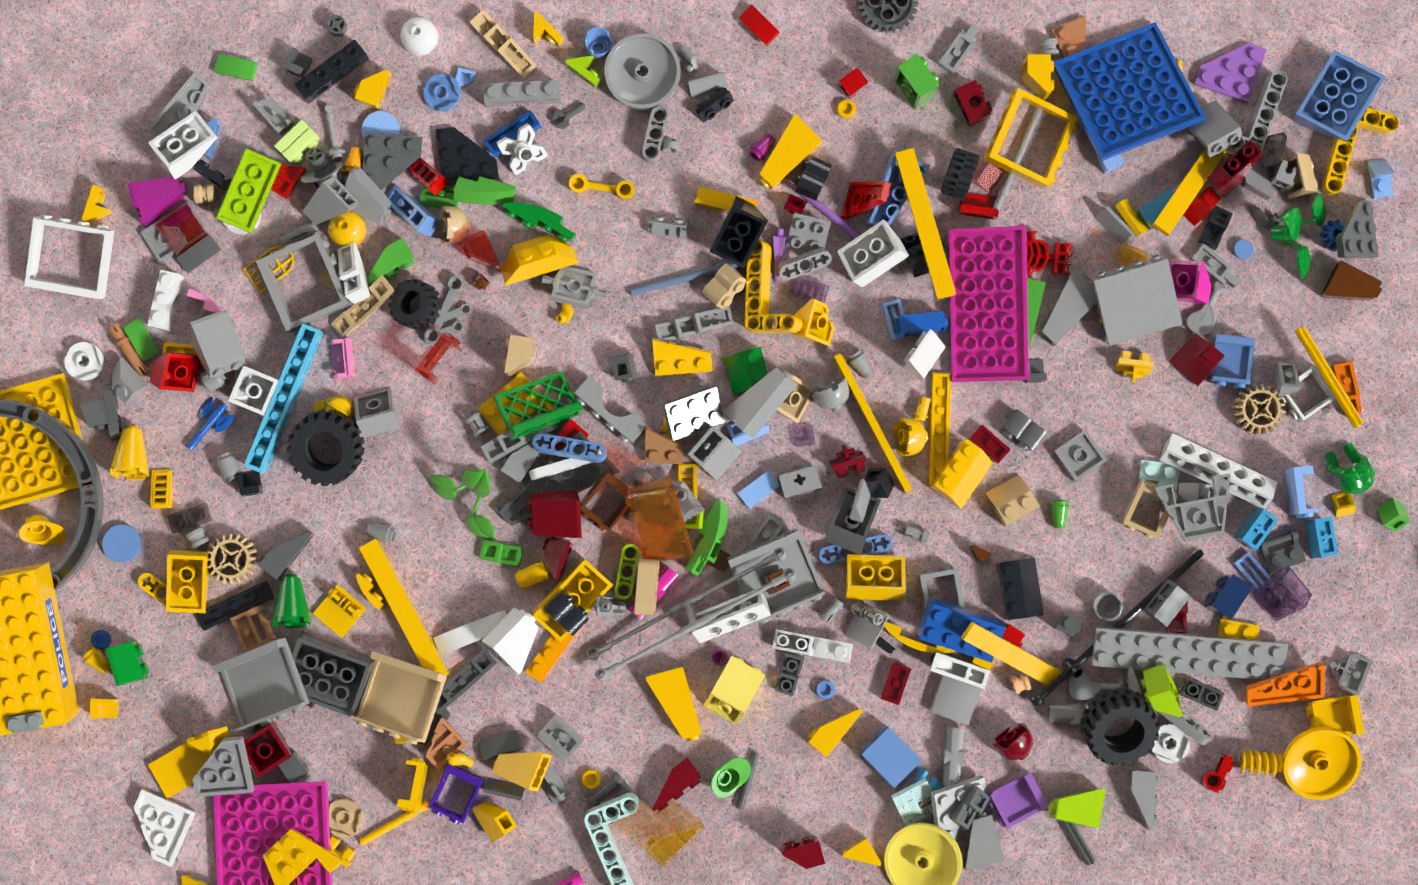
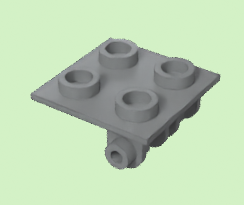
(807, 233)
(866, 624)

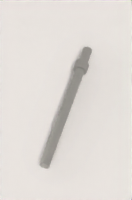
(1003, 190)

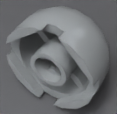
(831, 394)

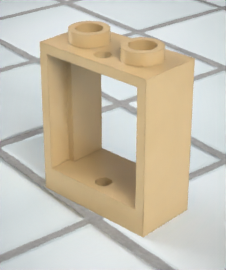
(1130, 524)

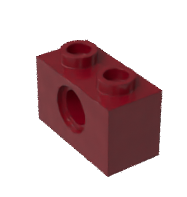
(973, 114)

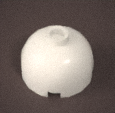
(419, 36)

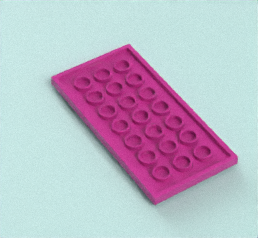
(989, 304)

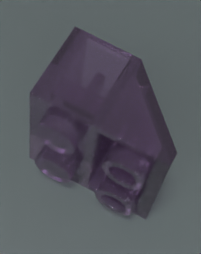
(1283, 594)

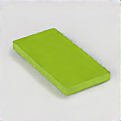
(248, 191)

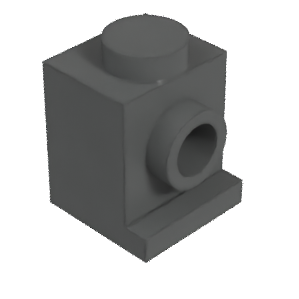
(617, 366)

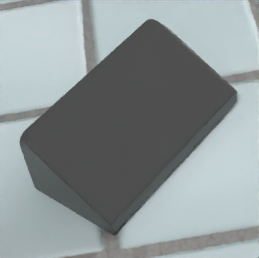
(504, 789)

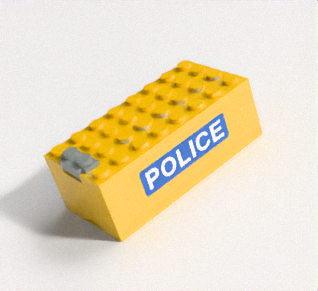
(33, 653)

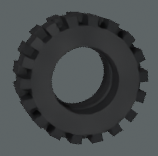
(960, 174)
(401, 304)

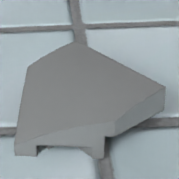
(1351, 672)

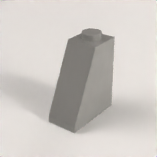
(330, 201)
(373, 202)
(982, 843)

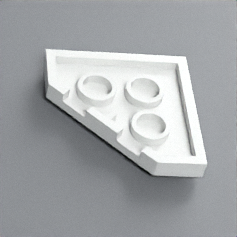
(163, 825)

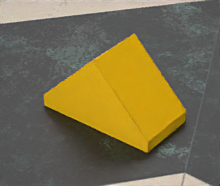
(862, 852)

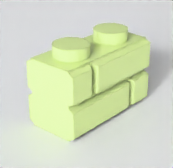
(297, 142)

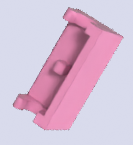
(342, 358)

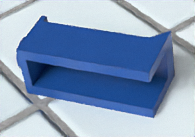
(918, 323)

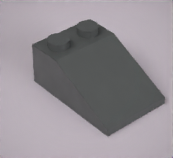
(848, 532)

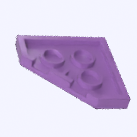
(1233, 72)

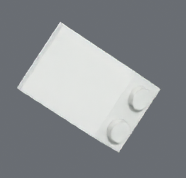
(183, 144)

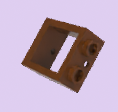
(599, 522)

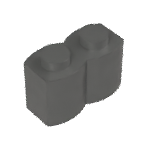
(1023, 430)

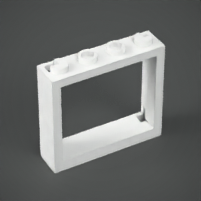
(34, 257)

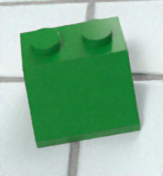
(745, 369)
(127, 663)

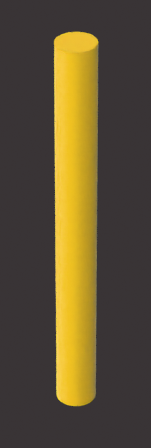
(392, 824)

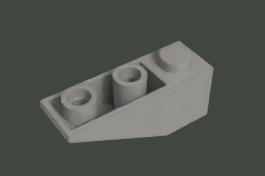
(1142, 790)

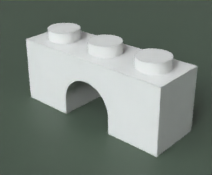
(167, 289)

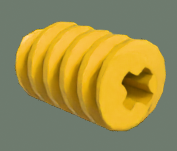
(1261, 761)

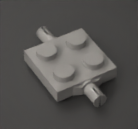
(574, 287)

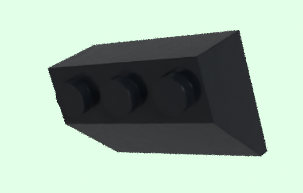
(739, 232)
(1020, 589)

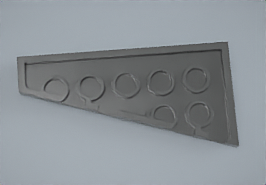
(574, 479)

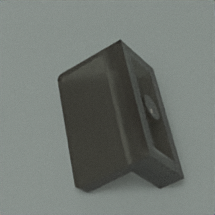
(1273, 152)

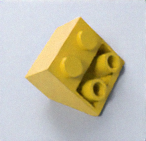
(1037, 74)

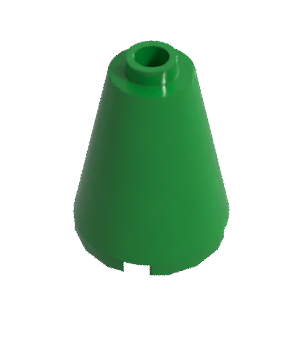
(291, 604)

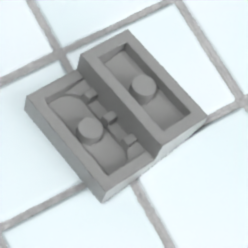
(955, 700)

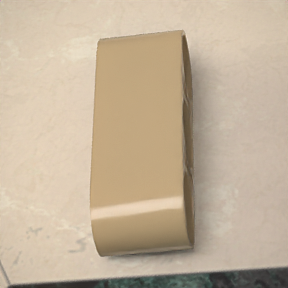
(647, 587)

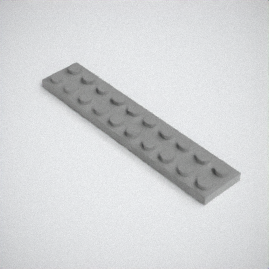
(1188, 653)

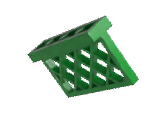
(543, 420)

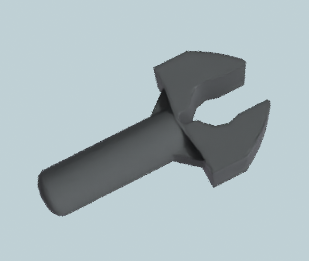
(569, 114)

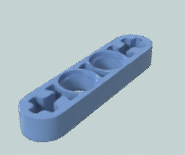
(568, 451)
(879, 549)

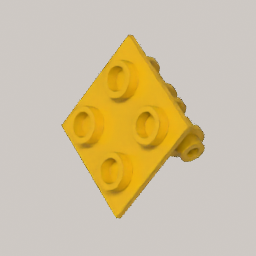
(339, 611)

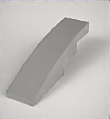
(694, 324)

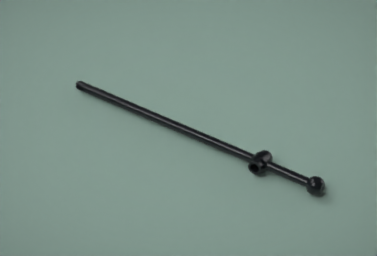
(1073, 667)

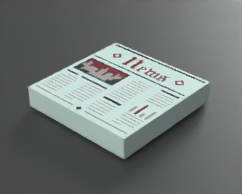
(914, 802)

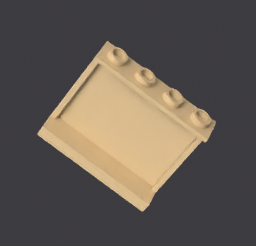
(400, 698)

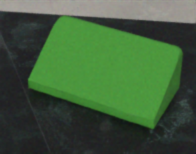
(443, 198)

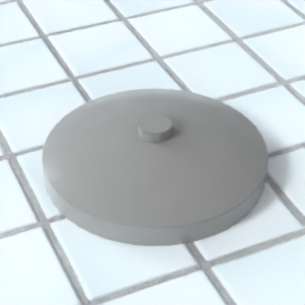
(642, 71)

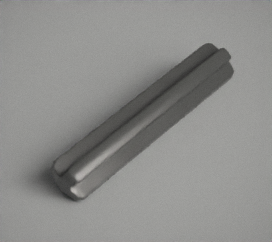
(1079, 842)

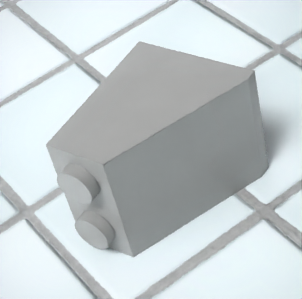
(217, 344)

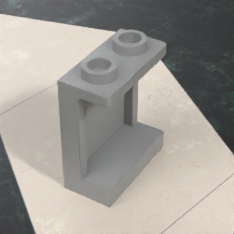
(1217, 130)

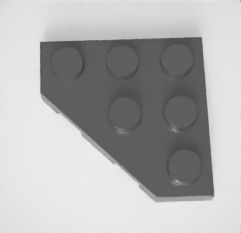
(389, 156)
(1359, 234)

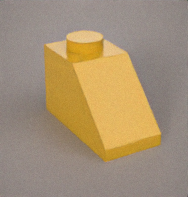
(372, 89)

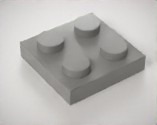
(1080, 455)

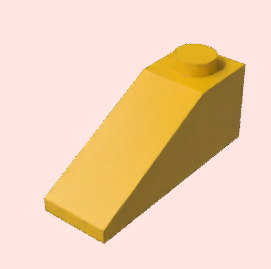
(829, 734)

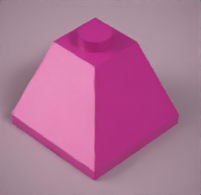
(1191, 281)

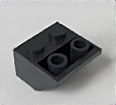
(916, 258)

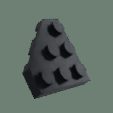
(463, 157)

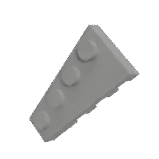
(181, 105)

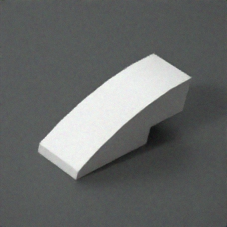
(353, 273)
(960, 670)

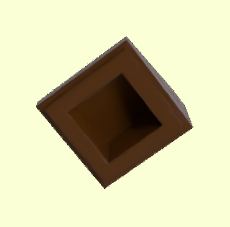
(979, 553)
(767, 579)

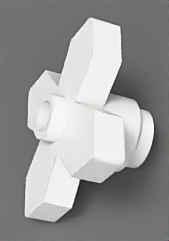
(521, 149)

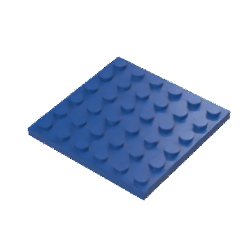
(1128, 91)

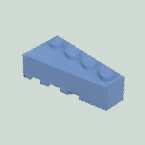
(897, 194)

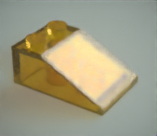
(668, 843)

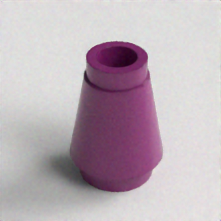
(762, 147)

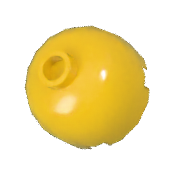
(347, 228)
(911, 433)

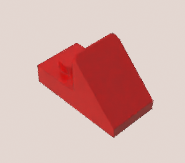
(1202, 205)

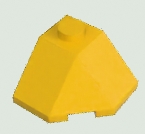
(815, 323)
(207, 741)

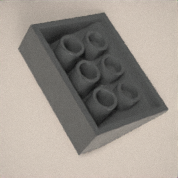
(331, 673)

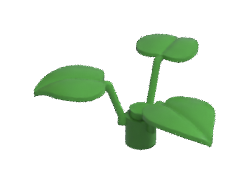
(478, 483)

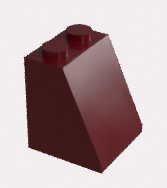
(555, 514)

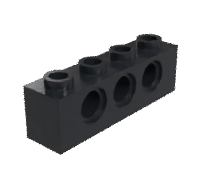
(331, 71)

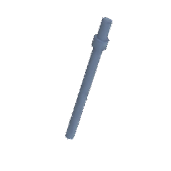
(679, 279)

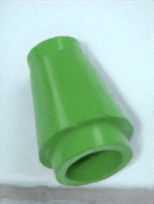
(1059, 513)

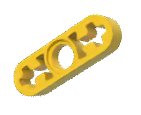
(148, 588)

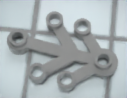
(445, 315)

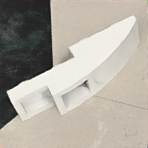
(812, 646)

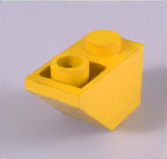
(494, 819)

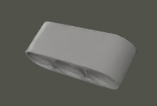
(655, 125)

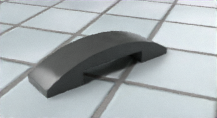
(465, 679)

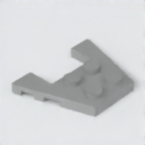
(1198, 517)

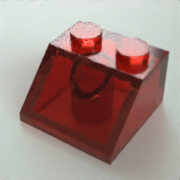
(480, 250)

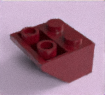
(805, 853)

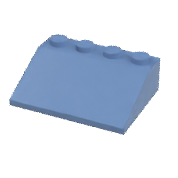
(1339, 97)

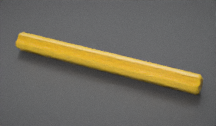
(1329, 376)

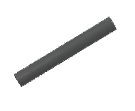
(746, 786)

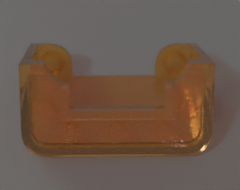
(659, 520)

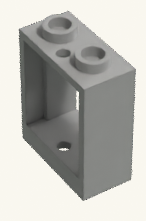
(945, 571)

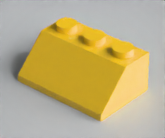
(962, 473)
(875, 577)

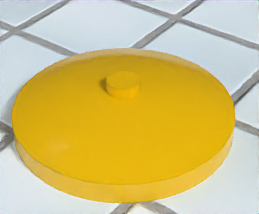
(1321, 763)

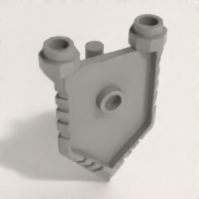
(687, 502)

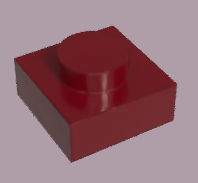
(795, 204)

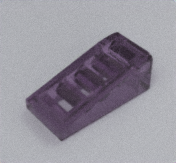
(824, 287)

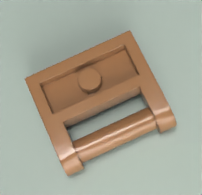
(247, 630)

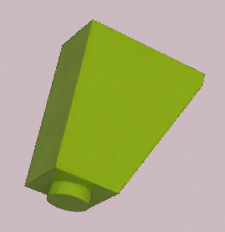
(1079, 808)

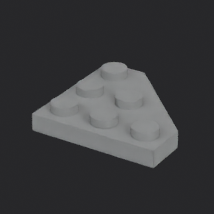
(225, 770)
(947, 800)

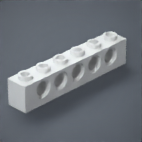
(1205, 464)

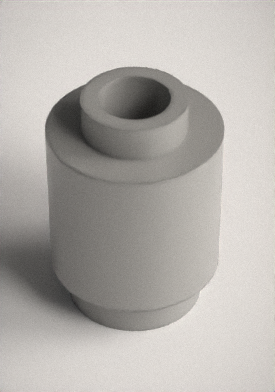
(228, 466)

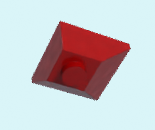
(176, 372)

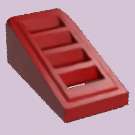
(436, 180)

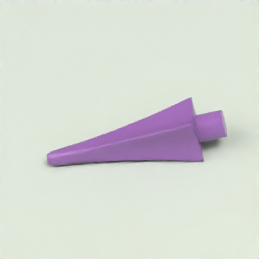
(778, 244)

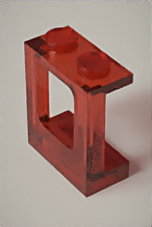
(435, 355)

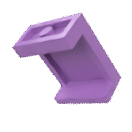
(1017, 800)

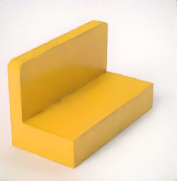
(714, 200)

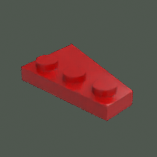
(864, 196)

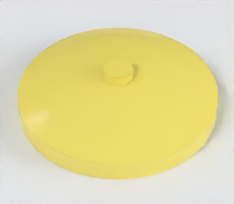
(923, 856)

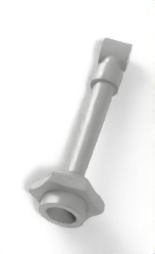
(335, 152)

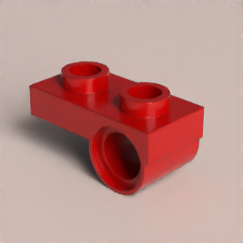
(1224, 765)

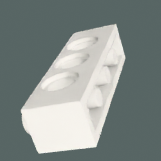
(736, 617)

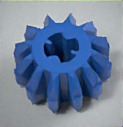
(1328, 231)

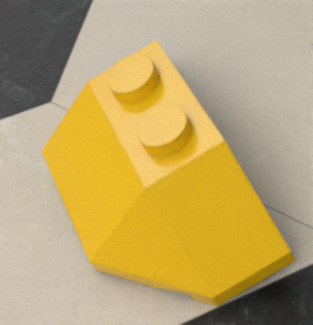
(536, 258)

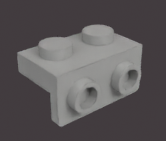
(560, 737)

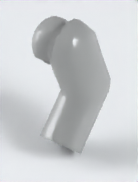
(690, 57)

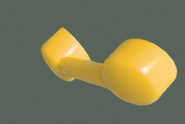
(578, 183)

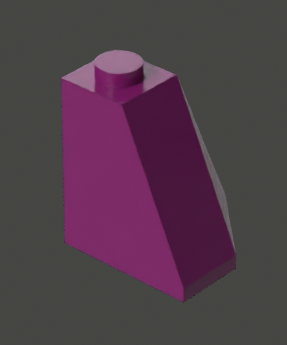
(155, 197)

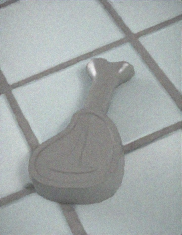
(1203, 321)
(1084, 688)

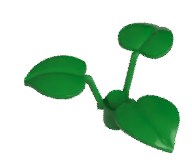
(1291, 230)

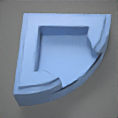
(464, 76)

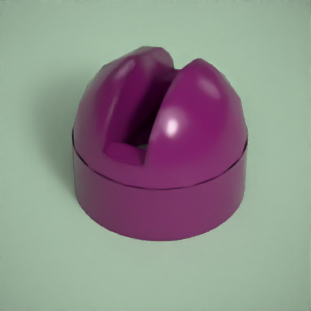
(717, 655)

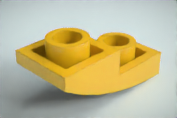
(366, 586)

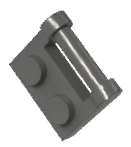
(1286, 556)
(594, 799)

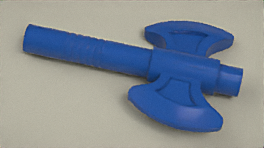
(214, 415)

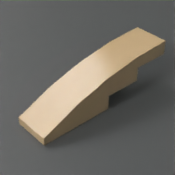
(502, 43)

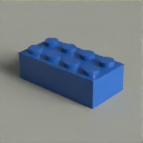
(946, 623)

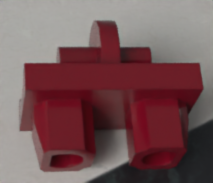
(847, 458)

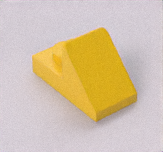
(542, 27)
(93, 211)

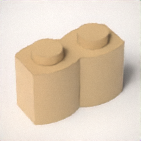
(724, 286)

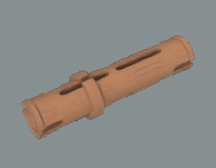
(124, 344)

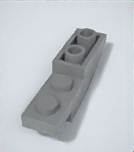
(503, 445)

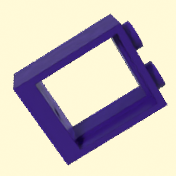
(464, 775)

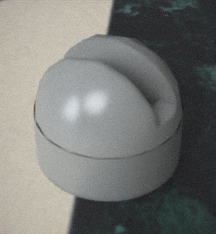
(670, 143)

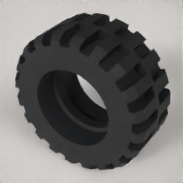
(308, 464)
(1132, 743)

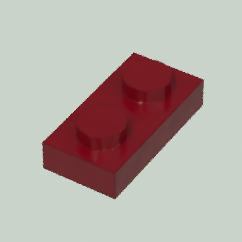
(989, 444)
(895, 683)

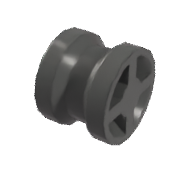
(334, 22)
(317, 159)

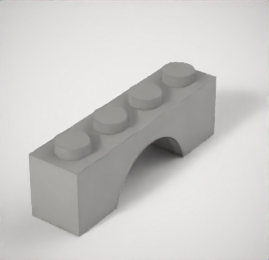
(515, 92)
(592, 394)

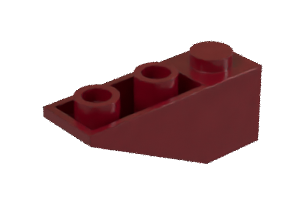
(1235, 168)
(680, 778)

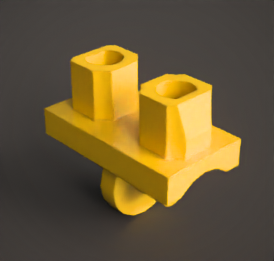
(1132, 367)
(347, 854)

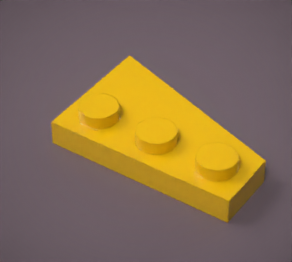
(679, 359)

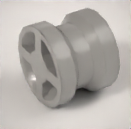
(1048, 46)
(197, 538)

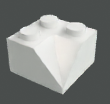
(253, 390)

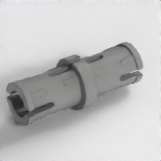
(298, 234)

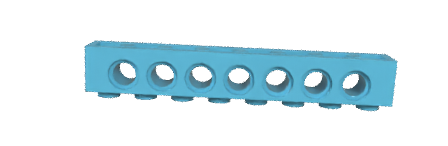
(283, 399)

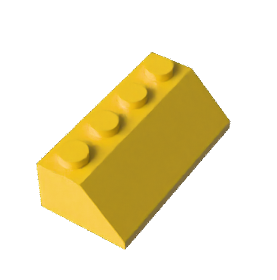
(583, 585)

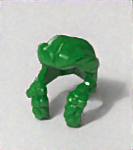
(1351, 479)

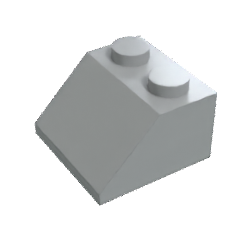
(376, 412)

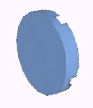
(442, 92)
(121, 543)

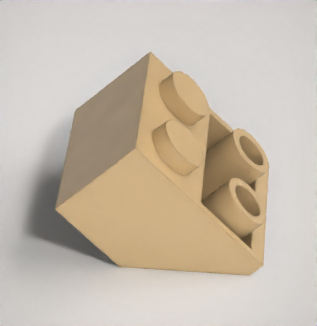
(519, 354)

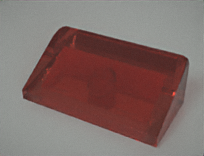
(990, 177)

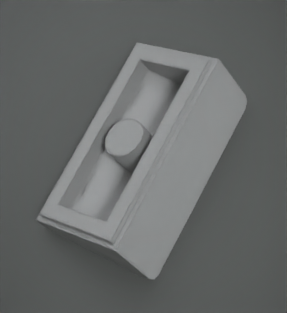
(707, 84)
(1114, 224)
(1286, 378)
(860, 502)

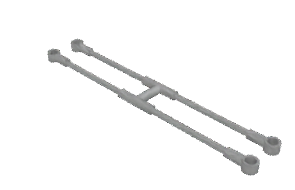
(694, 622)

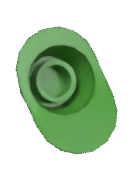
(730, 776)

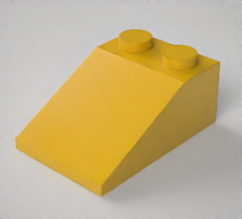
(187, 581)

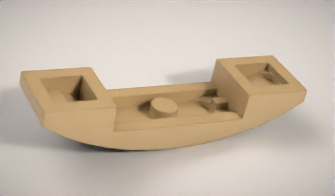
(362, 310)

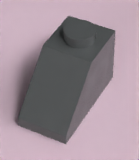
(94, 414)

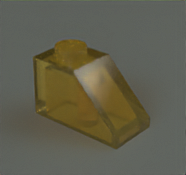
(1126, 254)

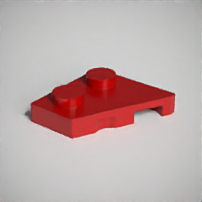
(287, 180)

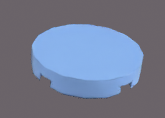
(380, 122)

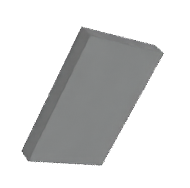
(157, 242)

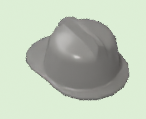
(321, 176)

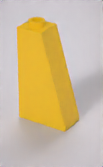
(792, 149)
(675, 697)

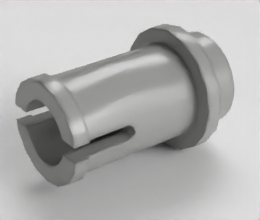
(916, 533)
(831, 610)

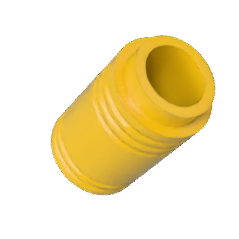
(533, 574)

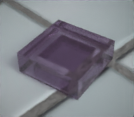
(804, 436)

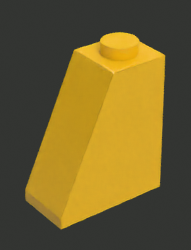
(523, 768)

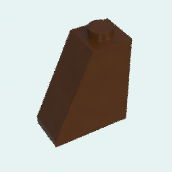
(1351, 284)

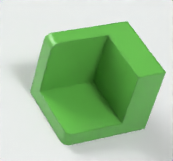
(1393, 514)

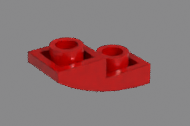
(759, 25)

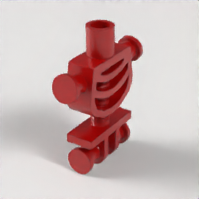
(1046, 256)

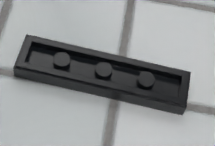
(235, 605)

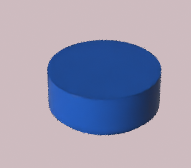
(101, 639)

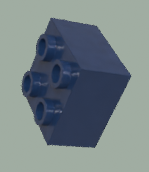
(1228, 596)

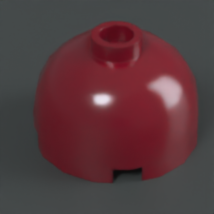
(1014, 744)

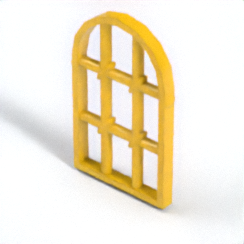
(277, 268)

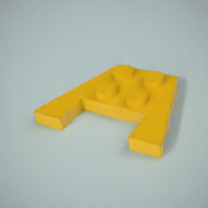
(294, 854)

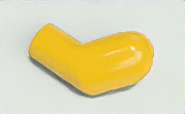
(565, 314)
(459, 759)

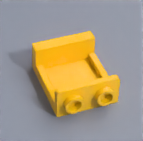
(1336, 712)
(415, 802)

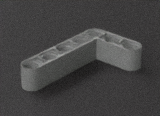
(1267, 108)

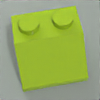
(1161, 691)

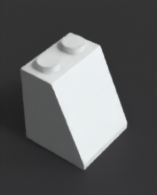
(513, 639)

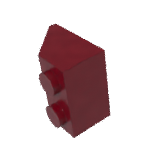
(266, 749)

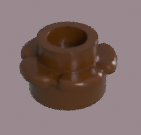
(480, 281)

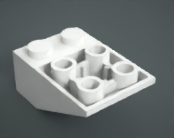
(922, 358)

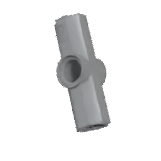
(1069, 713)
(953, 756)

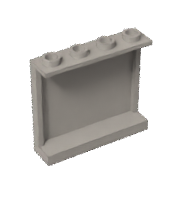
(1136, 299)
(801, 590)
(263, 684)

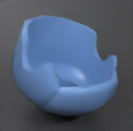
(600, 37)

